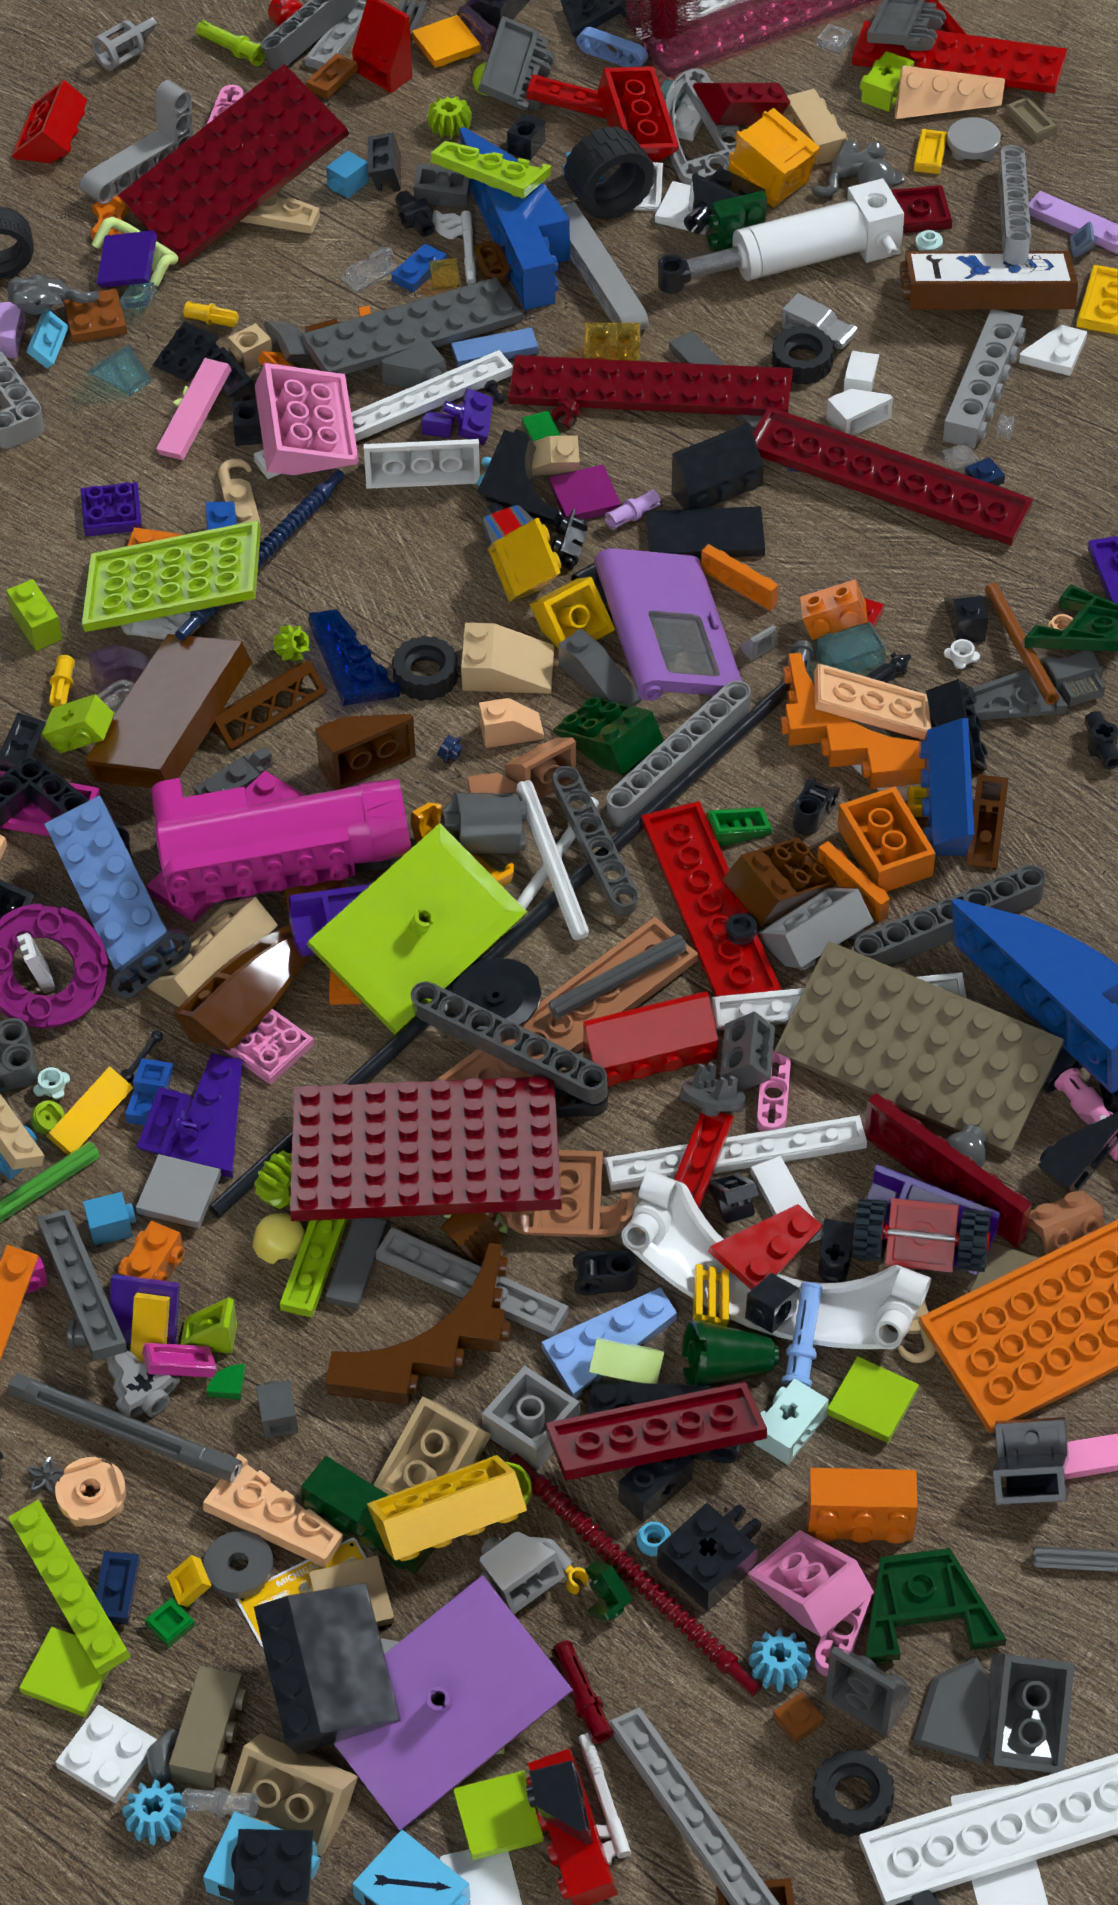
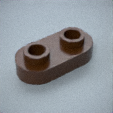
(492, 261)

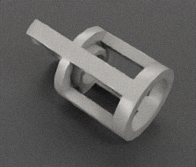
(130, 38)

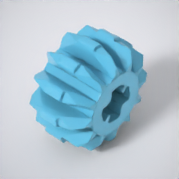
(793, 1660)
(156, 1823)

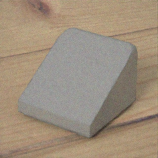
(759, 643)

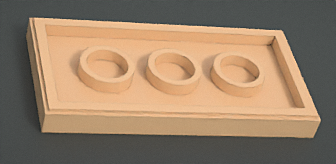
(871, 701)

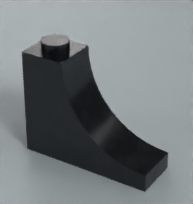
(511, 481)

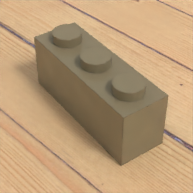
(208, 1727)

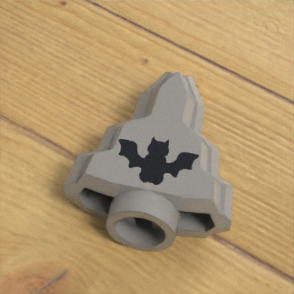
(137, 1389)

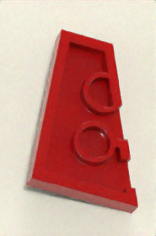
(766, 1245)

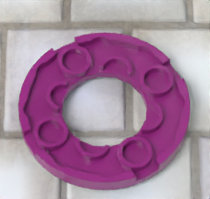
(88, 961)

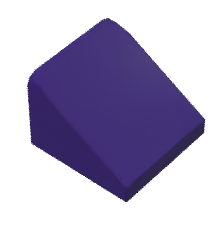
(437, 424)

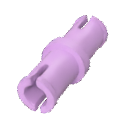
(632, 509)

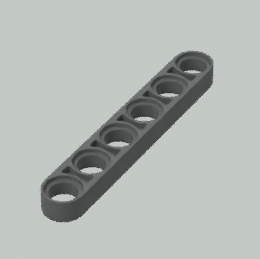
(595, 839)

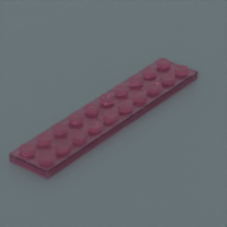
(739, 29)

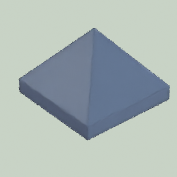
(1083, 240)

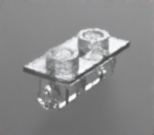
(368, 272)

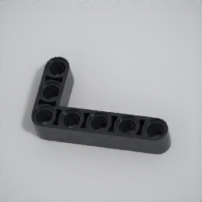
(38, 784)

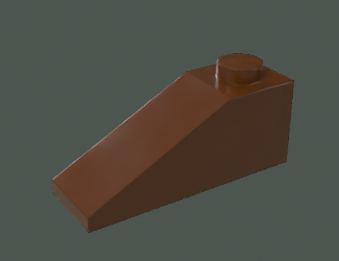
(988, 821)

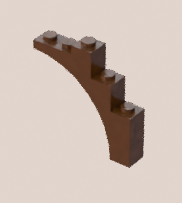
(392, 1372)

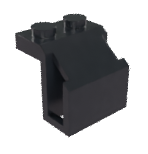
(1032, 1459)

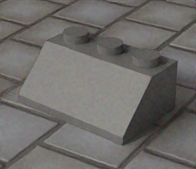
(805, 931)

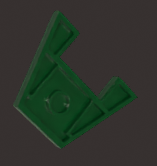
(1091, 629)
(926, 1590)

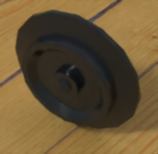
(502, 988)

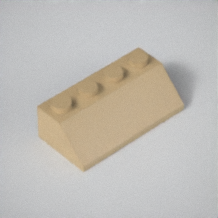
(217, 941)

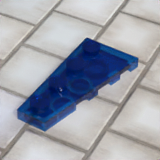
(349, 662)

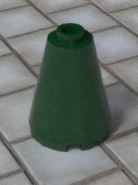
(725, 1354)

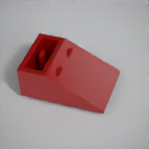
(383, 46)

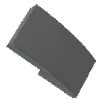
(289, 339)

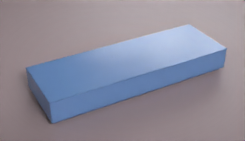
(509, 343)

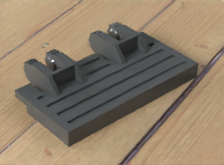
(906, 24)
(511, 62)

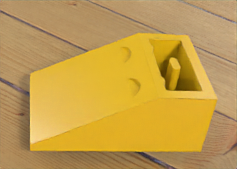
(525, 560)

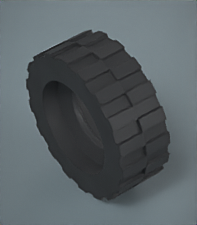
(804, 338)
(425, 686)
(858, 1765)

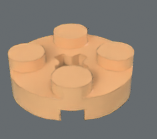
(96, 1509)

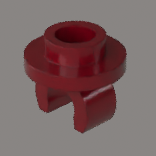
(566, 407)

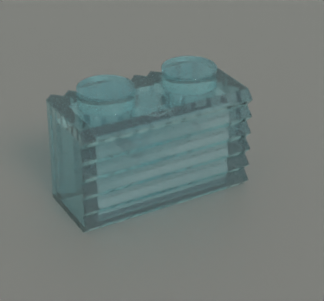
(852, 649)

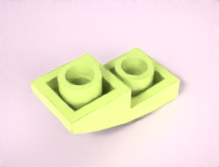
(626, 1361)

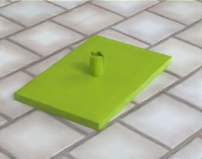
(172, 576)
(415, 926)

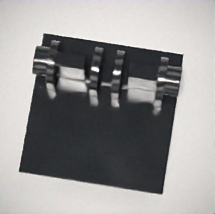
(186, 351)

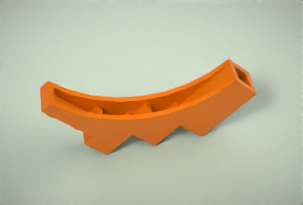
(845, 743)

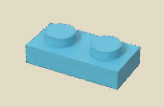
(47, 339)

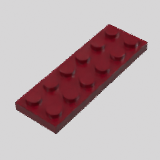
(943, 1166)
(655, 1431)

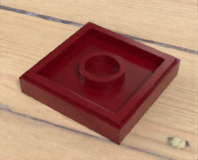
(923, 208)

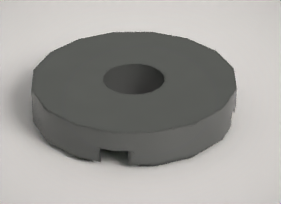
(233, 1547)

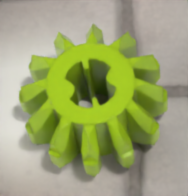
(448, 116)
(275, 1180)

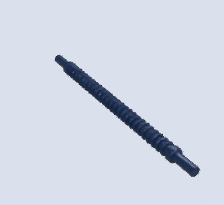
(273, 541)

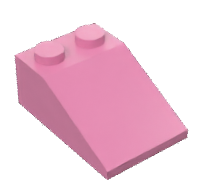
(812, 1582)

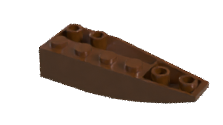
(241, 991)

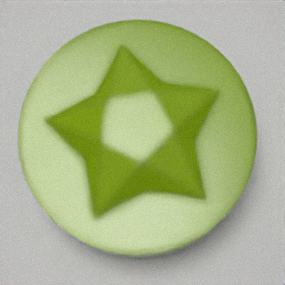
(46, 1116)

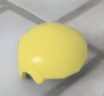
(278, 1238)

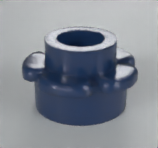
(450, 749)

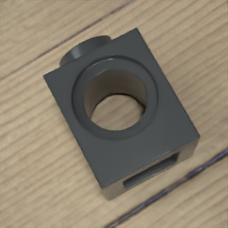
(277, 1408)

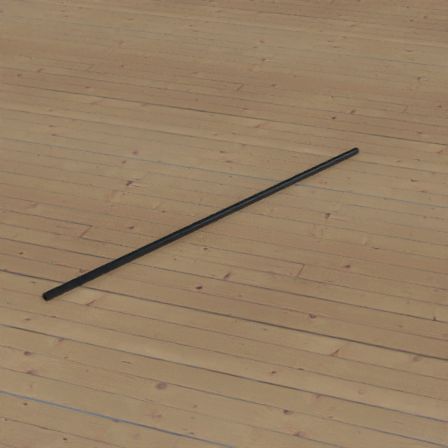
(527, 924)

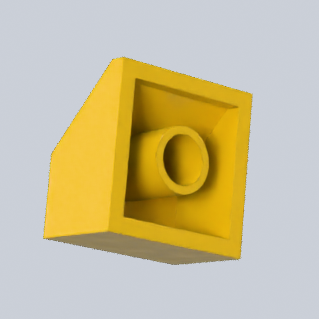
(572, 608)

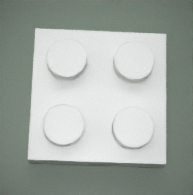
(106, 1754)

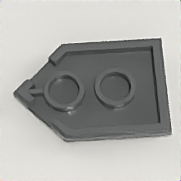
(957, 1713)

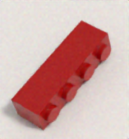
(583, 1866)

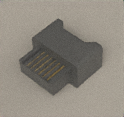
(1076, 676)

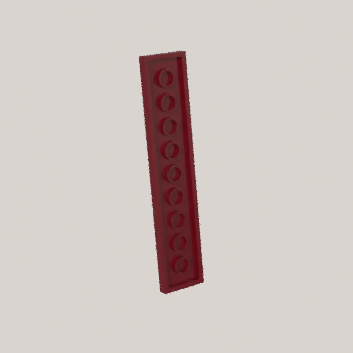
(650, 385)
(891, 476)

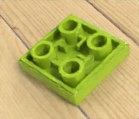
(873, 1399)
(63, 1674)
(497, 1815)

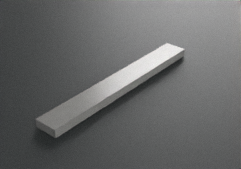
(689, 1811)

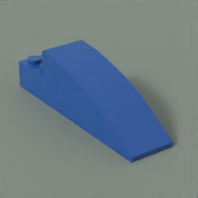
(529, 231)
(1051, 978)

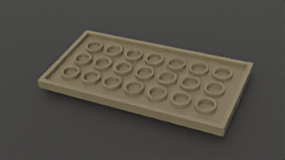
(919, 1046)

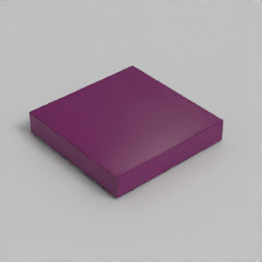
(586, 491)

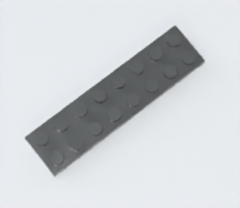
(436, 318)

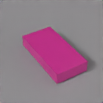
(179, 1360)

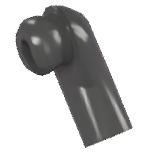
(160, 1755)

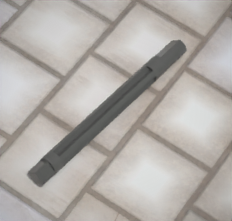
(125, 1428)

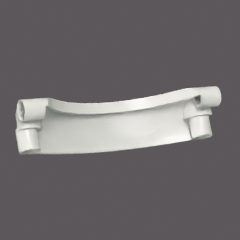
(848, 1314)

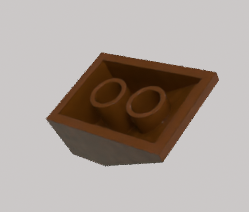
(363, 746)

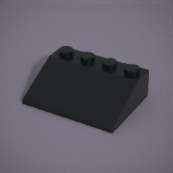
(326, 1666)

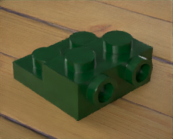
(734, 215)

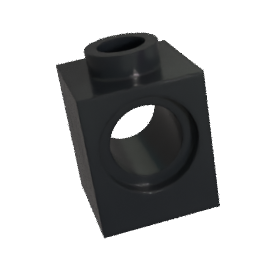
(526, 136)
(246, 423)
(771, 1302)

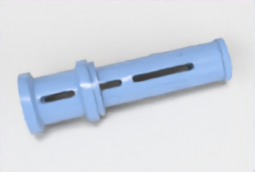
(801, 1350)

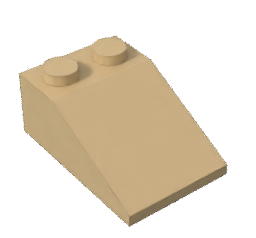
(505, 660)
(430, 1447)

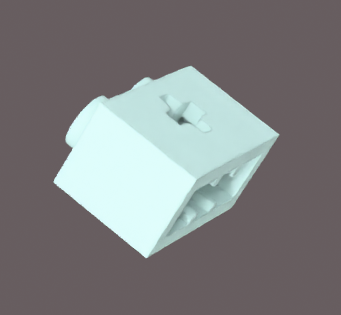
(792, 1420)

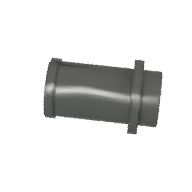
(806, 650)

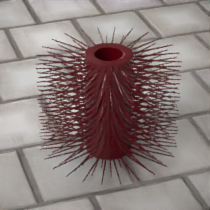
(663, 18)

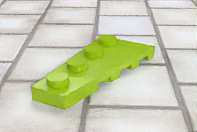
(490, 168)

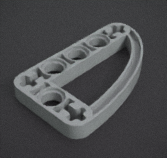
(680, 164)

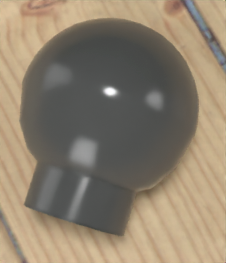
(970, 1142)

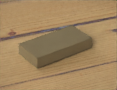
(1031, 119)

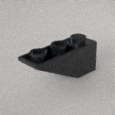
(957, 701)

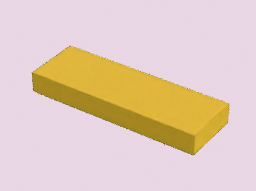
(90, 1111)

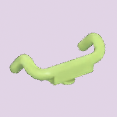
(162, 255)

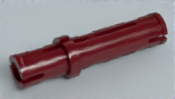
(587, 1703)

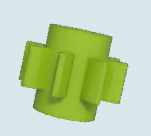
(291, 643)

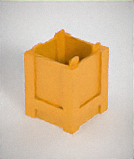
(774, 156)

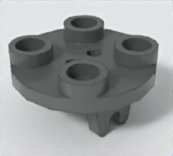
(712, 1094)

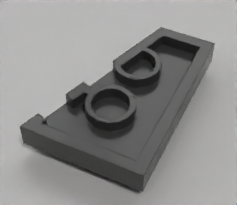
(1013, 697)

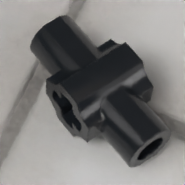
(415, 213)
(1102, 739)

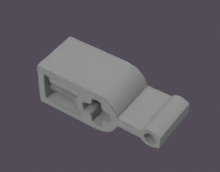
(811, 313)

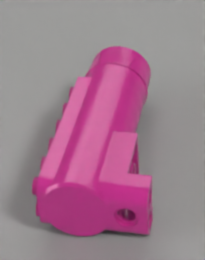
(228, 849)

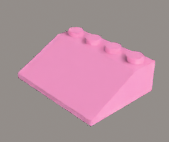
(304, 420)

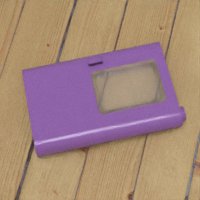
(666, 622)

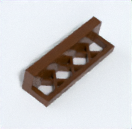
(262, 693)

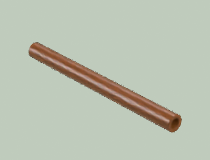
(1017, 636)

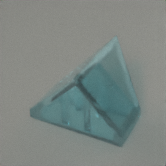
(121, 370)

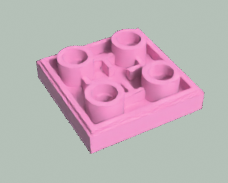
(272, 1047)

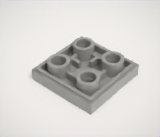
(178, 1191)

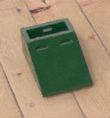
(611, 733)

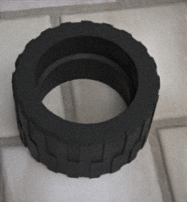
(594, 157)

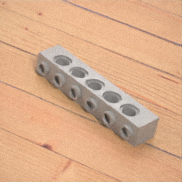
(984, 378)

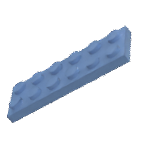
(108, 883)

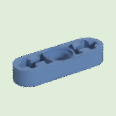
(595, 43)

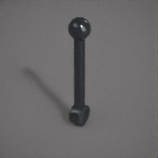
(127, 1074)

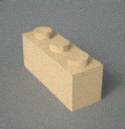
(812, 117)

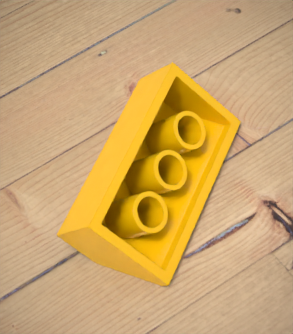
(447, 1508)

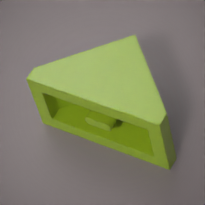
(212, 1327)

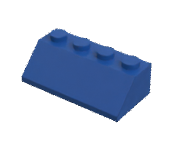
(947, 788)

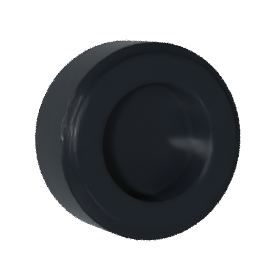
(741, 929)

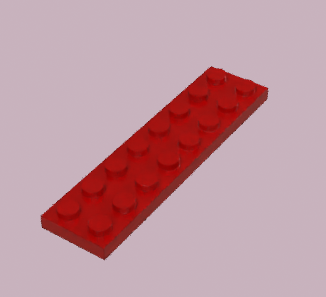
(1019, 63)
(694, 876)

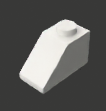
(858, 410)

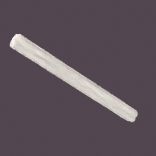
(553, 861)

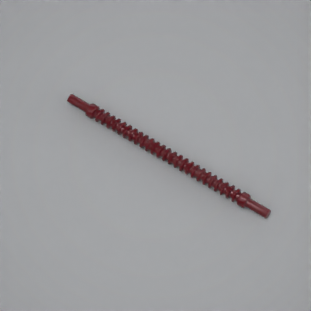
(725, 1661)

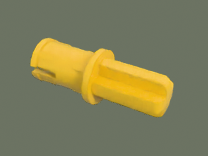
(210, 314)
(61, 680)

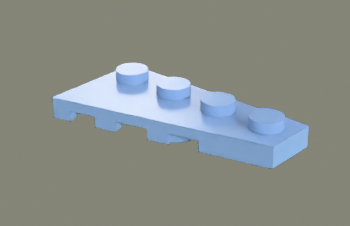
(628, 1324)

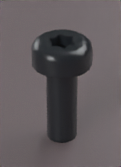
(491, 386)

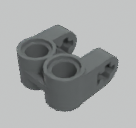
(16, 1053)

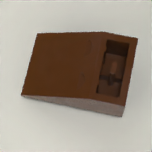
(777, 879)

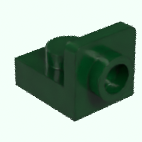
(610, 1589)

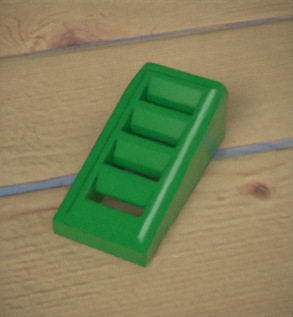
(727, 835)

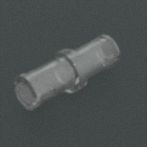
(220, 1802)

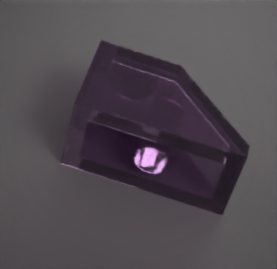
(116, 664)

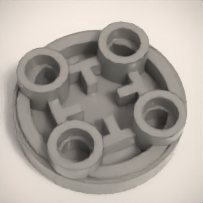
(973, 139)

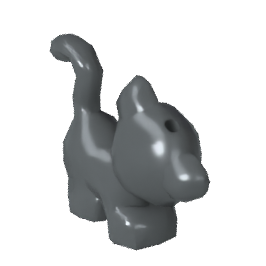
(865, 165)
(42, 292)

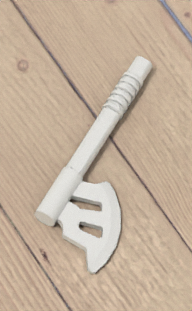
(463, 227)
(613, 1829)

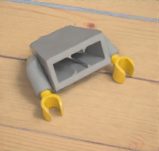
(526, 1567)

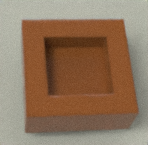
(798, 1717)

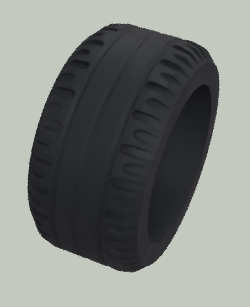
(20, 254)

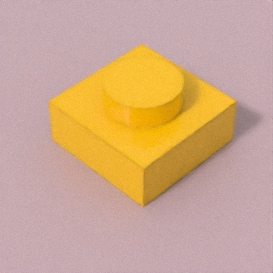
(189, 1581)

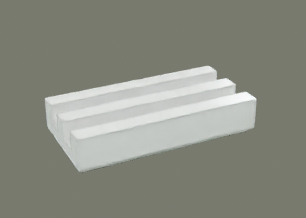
(36, 963)

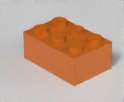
(886, 839)
(862, 1504)

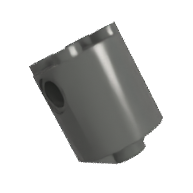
(486, 822)

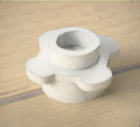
(962, 653)

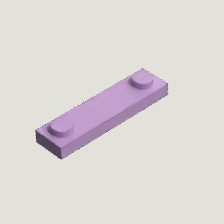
(1072, 218)

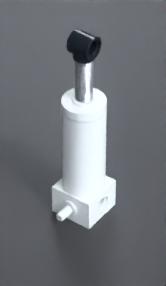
(864, 224)

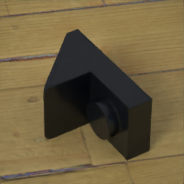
(733, 1196)

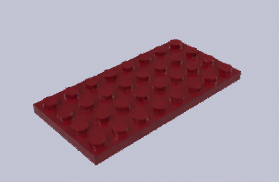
(233, 164)

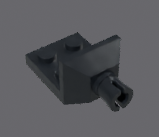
(595, 13)
(705, 191)

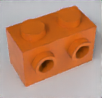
(833, 609)
(154, 1253)

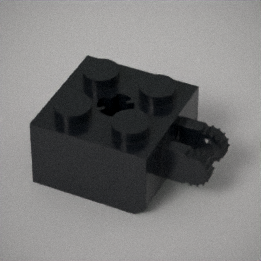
(709, 1554)

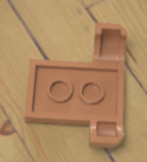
(581, 1203)

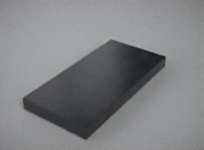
(688, 531)

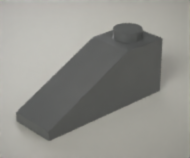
(594, 669)

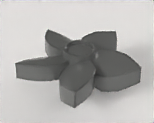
(45, 1477)

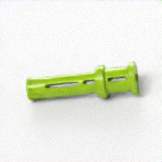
(239, 45)

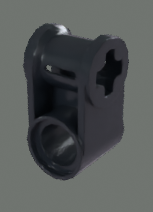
(813, 806)
(835, 1250)
(603, 1272)

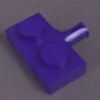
(472, 415)
(166, 1122)

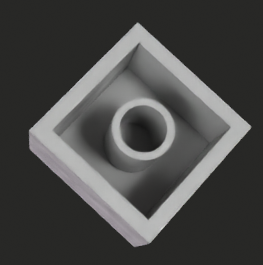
(521, 1412)

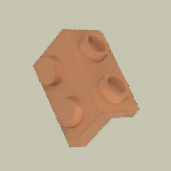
(1066, 1220)

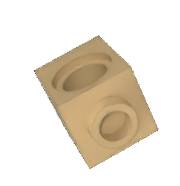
(247, 345)

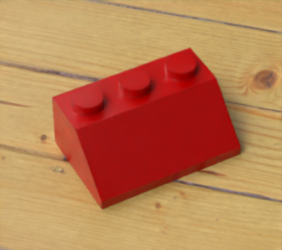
(51, 125)

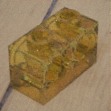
(612, 341)

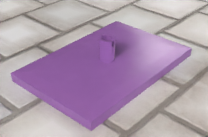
(493, 1692)

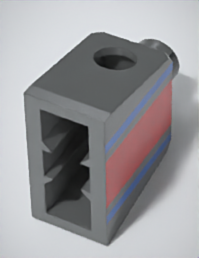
(502, 522)

